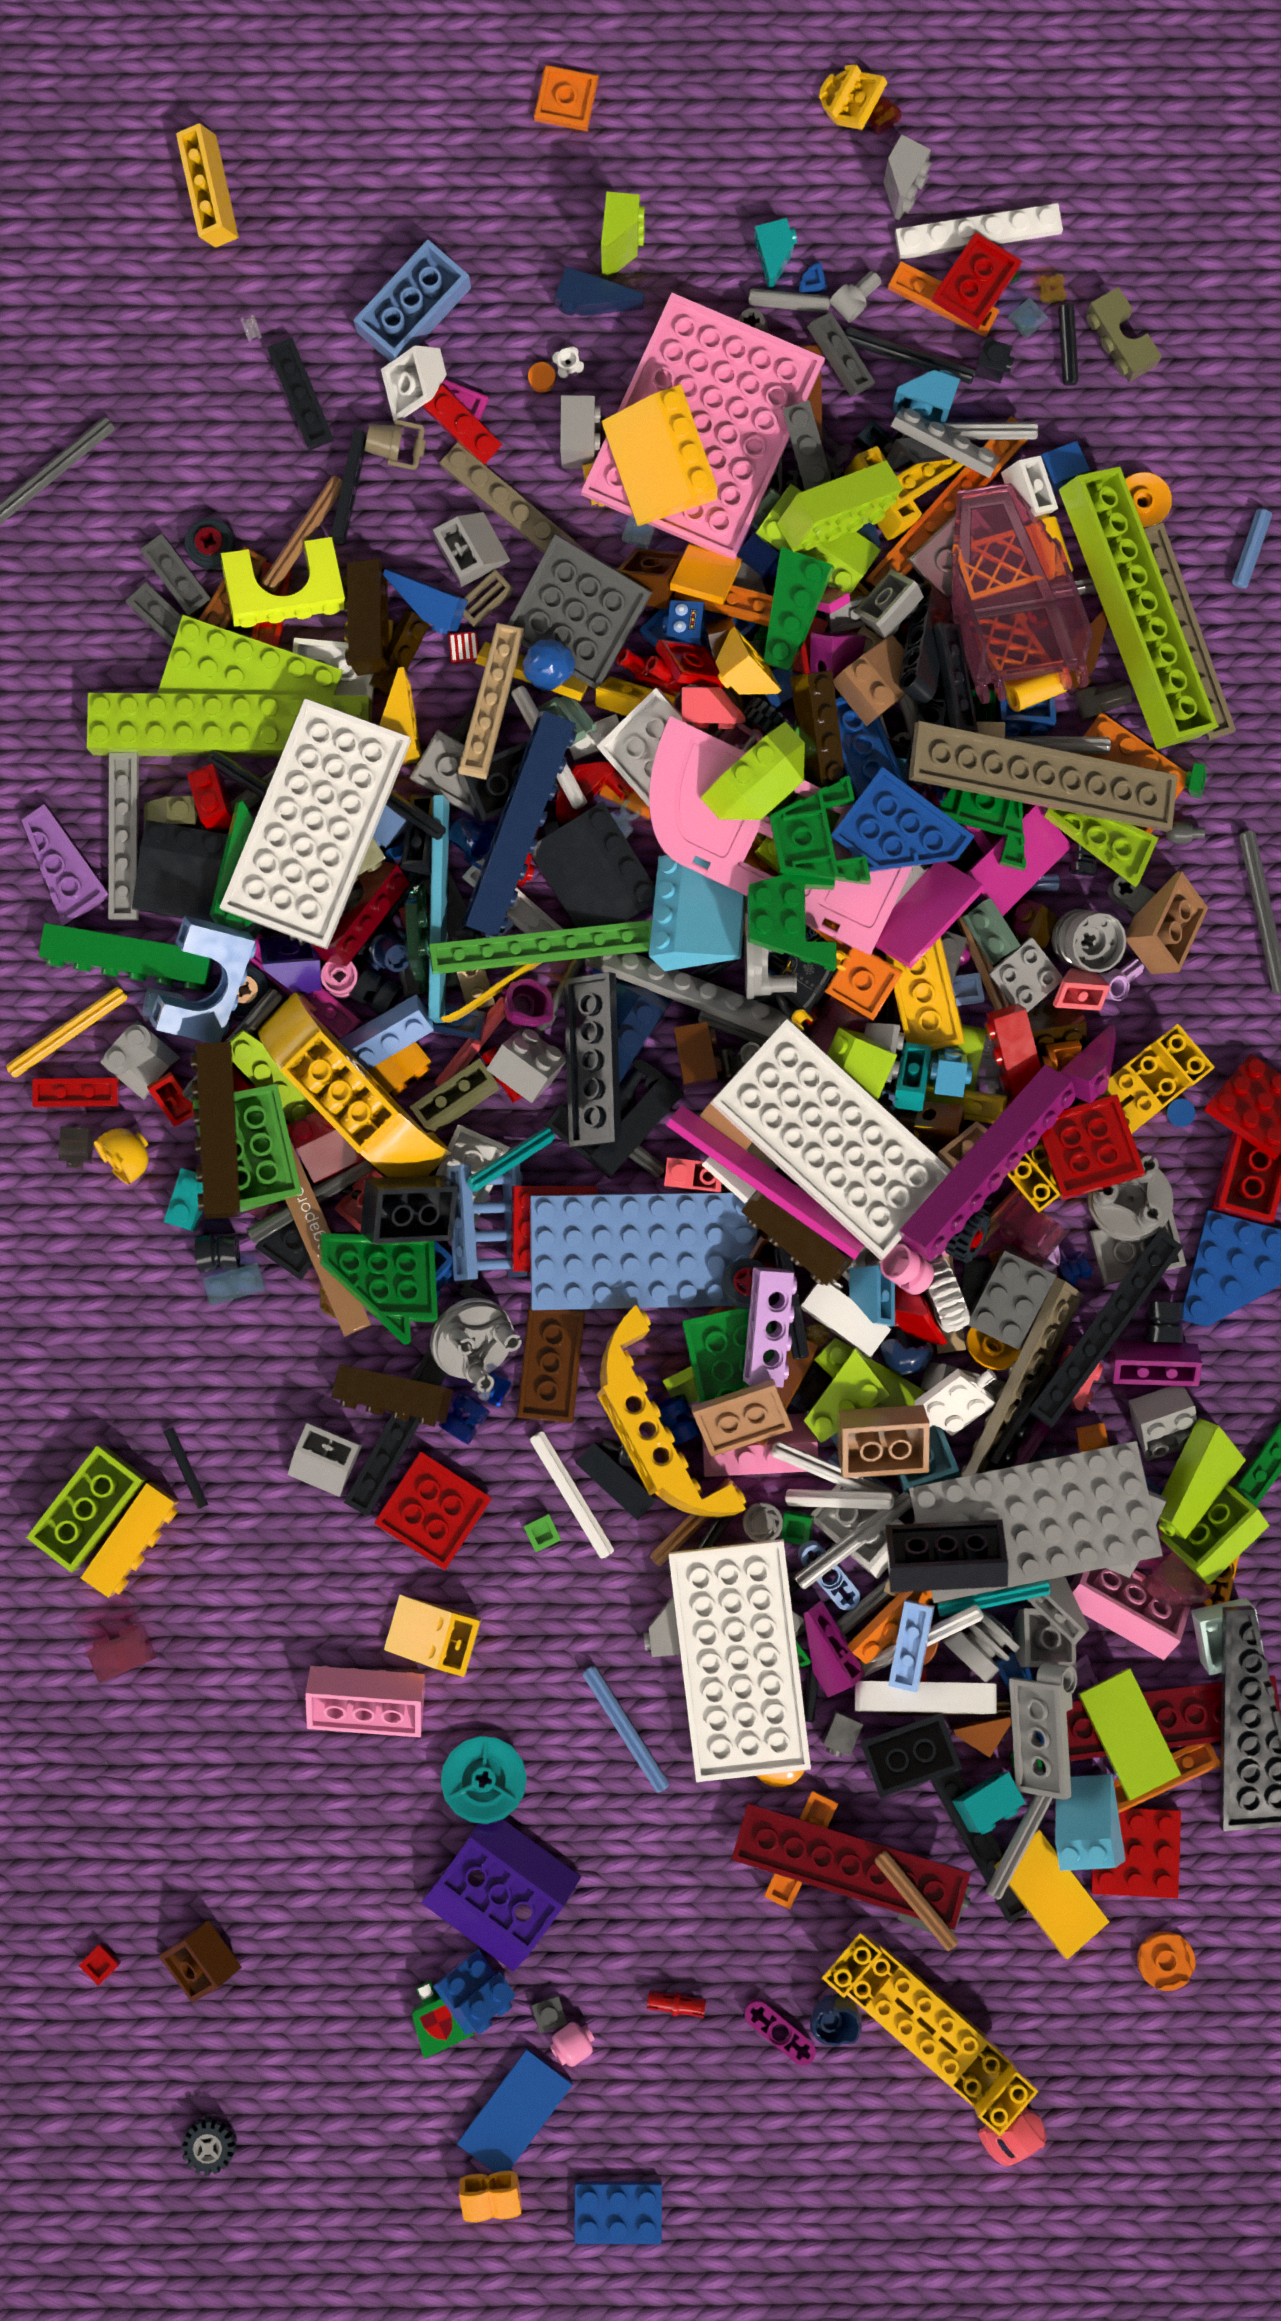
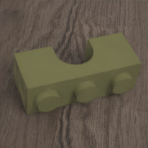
(1131, 356)

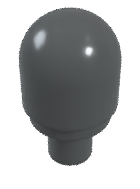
(1183, 832)

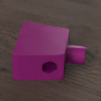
(835, 651)

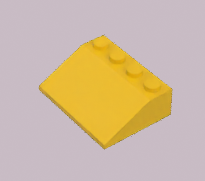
(660, 456)

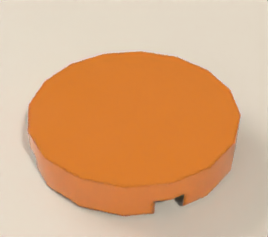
(1166, 1960)

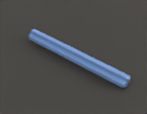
(625, 1729)

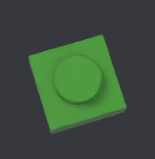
(542, 1533)

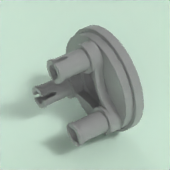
(757, 979)
(1135, 1207)
(473, 1340)

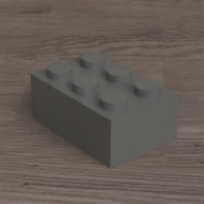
(1012, 1295)

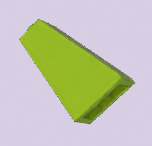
(1198, 1478)

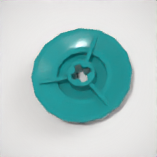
(474, 1759)

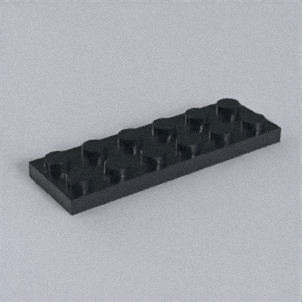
(592, 1060)

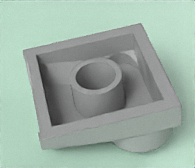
(139, 1058)
(1041, 1641)

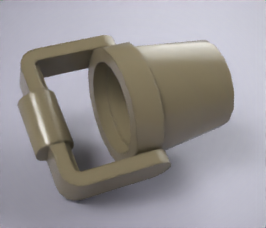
(386, 439)

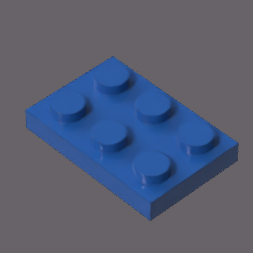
(618, 2212)

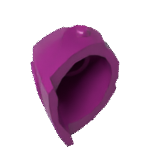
(527, 1003)

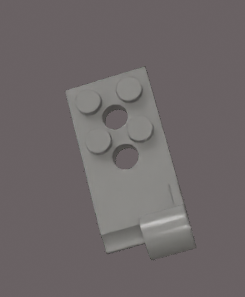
(1042, 1708)

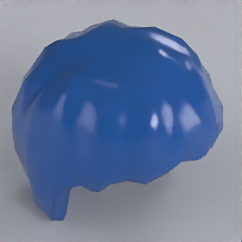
(548, 664)

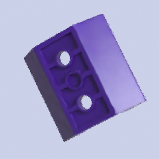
(515, 1874)

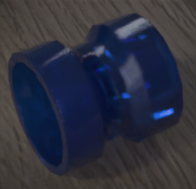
(1073, 1269)

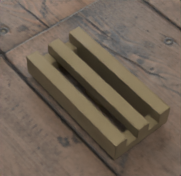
(467, 615)

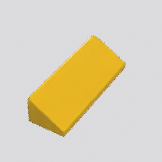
(622, 696)

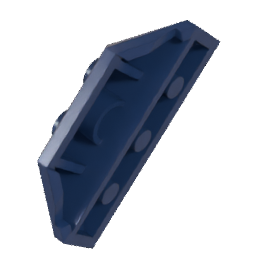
(637, 1018)

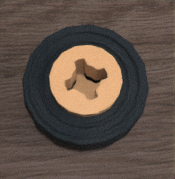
(252, 993)

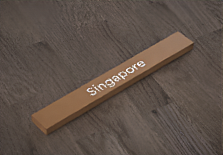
(310, 1225)

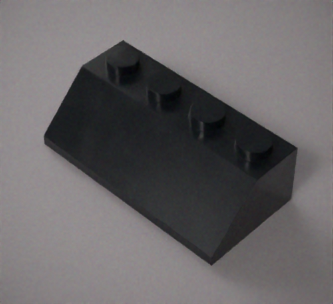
(947, 1555)

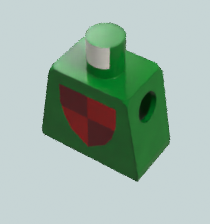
(434, 2022)

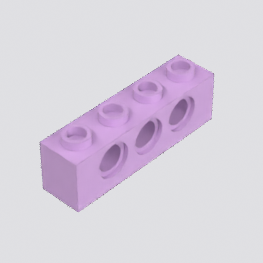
(764, 1283)

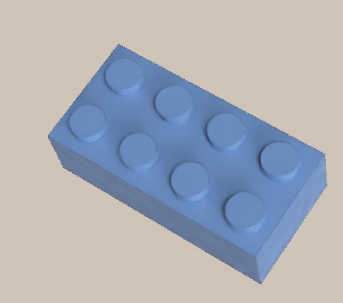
(412, 302)

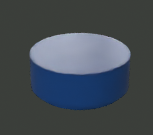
(1180, 1113)

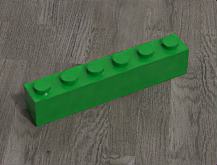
(124, 955)

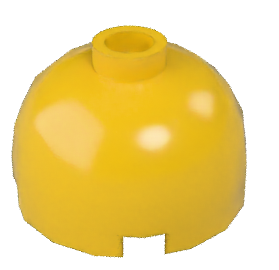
(124, 1153)

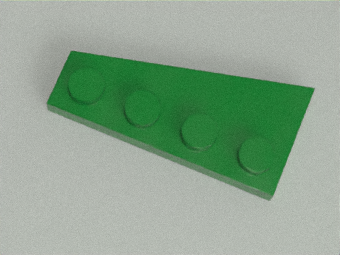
(795, 602)

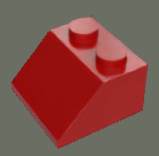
(916, 1317)

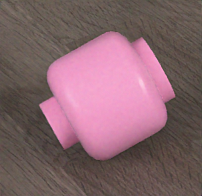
(572, 2044)

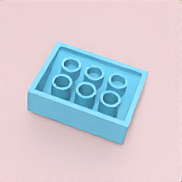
(694, 918)

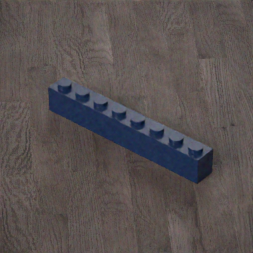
(519, 824)

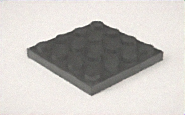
(581, 605)

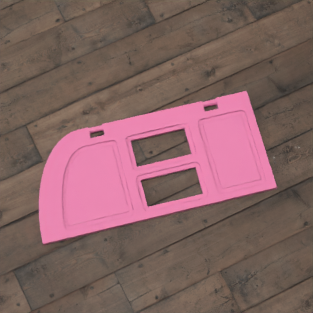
(686, 828)

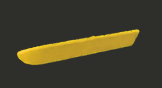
(519, 971)

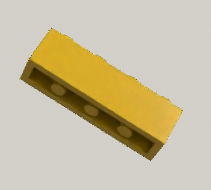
(207, 185)
(130, 1539)

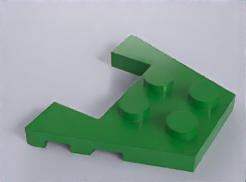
(991, 815)
(805, 840)
(778, 918)

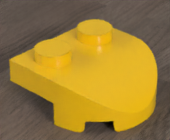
(851, 96)

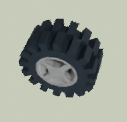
(203, 2154)

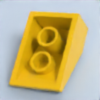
(400, 715)

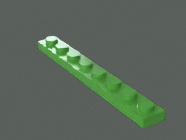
(540, 947)

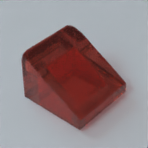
(884, 115)

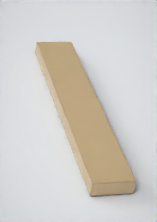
(491, 701)

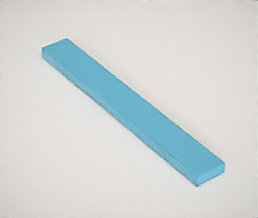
(438, 906)

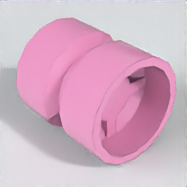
(339, 979)
(907, 1269)

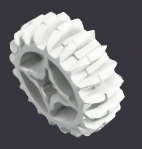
(946, 1297)

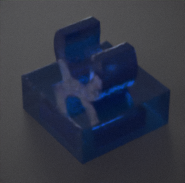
(497, 1393)

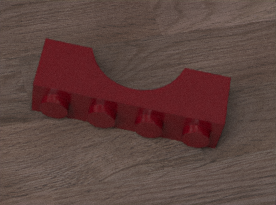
(380, 893)

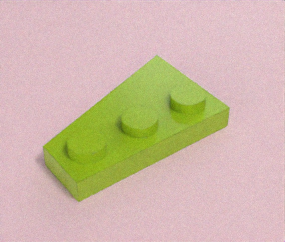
(852, 1388)

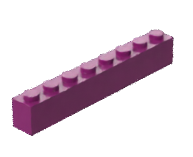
(988, 1163)

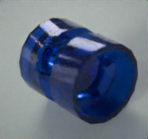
(458, 1426)
(684, 1426)

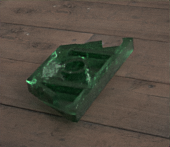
(417, 935)

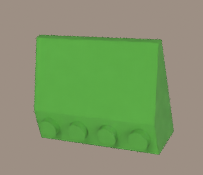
(263, 1148)

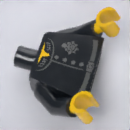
(811, 984)

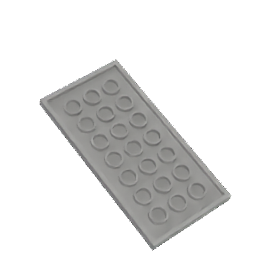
(1055, 1513)

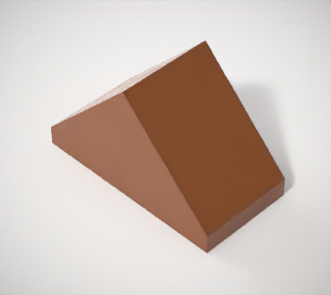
(983, 1733)

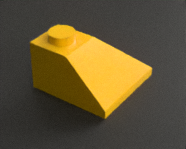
(744, 667)

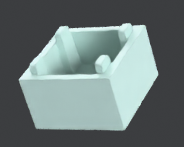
(1208, 1633)

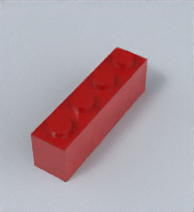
(1013, 1049)

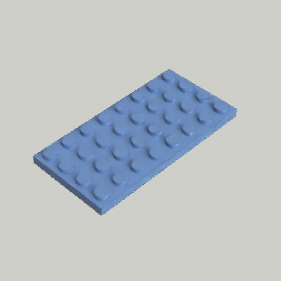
(635, 1249)

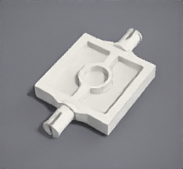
(957, 1400)

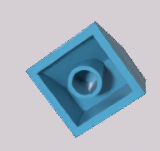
(928, 395)

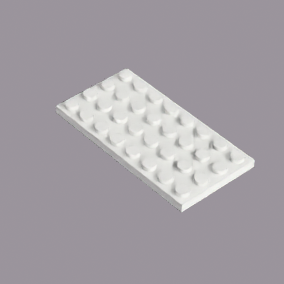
(315, 823)
(831, 1138)
(739, 1660)

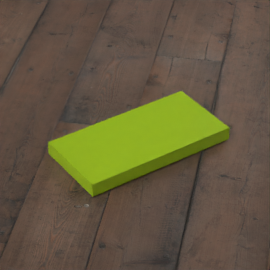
(1129, 1734)

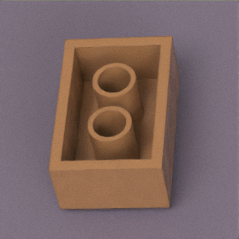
(883, 1441)

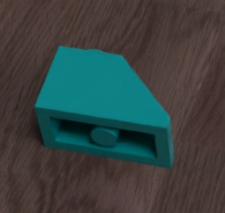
(774, 247)

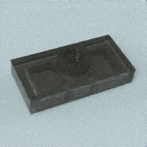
(811, 1388)

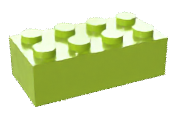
(840, 506)
(87, 1508)

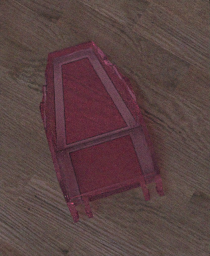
(1014, 594)

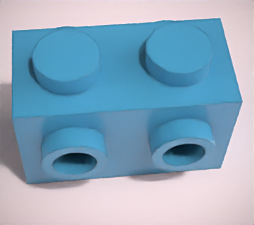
(950, 1072)

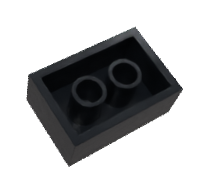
(490, 795)
(409, 1209)
(911, 1756)

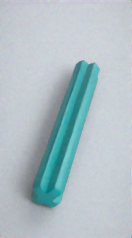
(510, 1159)
(994, 1598)

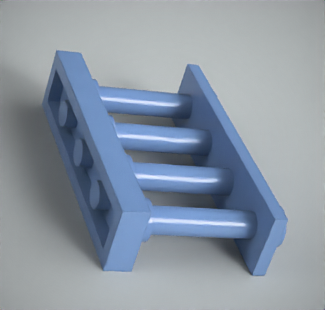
(465, 1236)

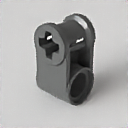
(1133, 899)

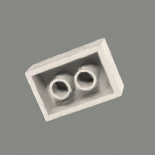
(843, 1317)

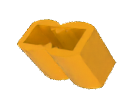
(400, 1069)
(490, 2196)

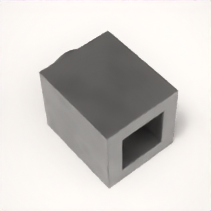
(841, 1734)

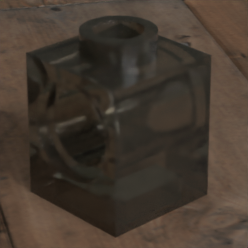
(76, 1146)

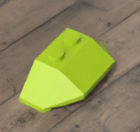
(759, 778)

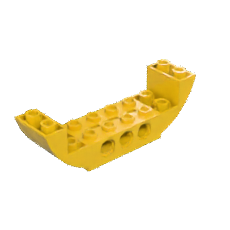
(1143, 1090)
(347, 1093)
(670, 1478)
(932, 2030)

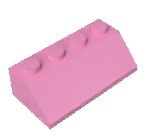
(758, 1459)
(1130, 1610)
(365, 1701)

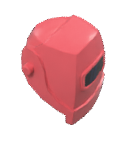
(1018, 2141)

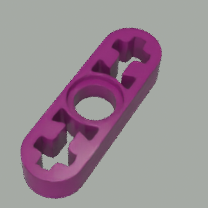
(801, 2038)

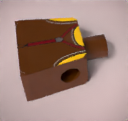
(936, 1124)

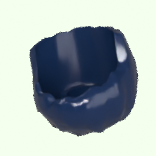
(905, 1355)
(836, 2021)

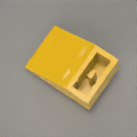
(433, 1635)

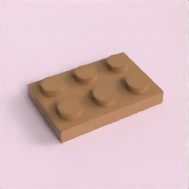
(742, 1417)

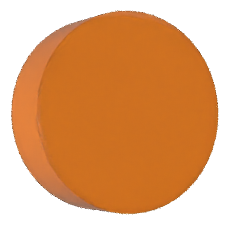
(541, 377)

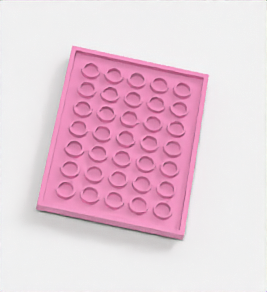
(736, 394)

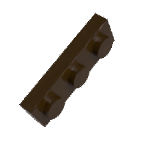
(401, 650)

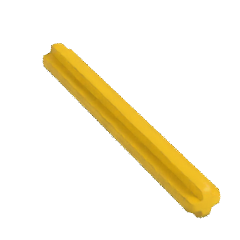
(66, 1032)

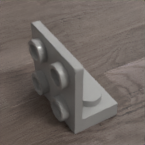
(1026, 975)

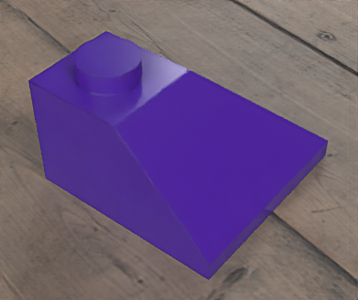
(291, 964)

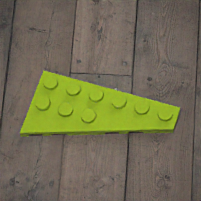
(224, 662)

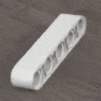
(930, 1698)

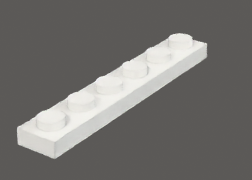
(996, 227)

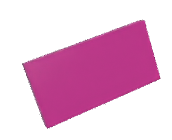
(1042, 850)
(927, 912)

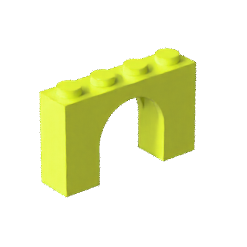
(254, 605)

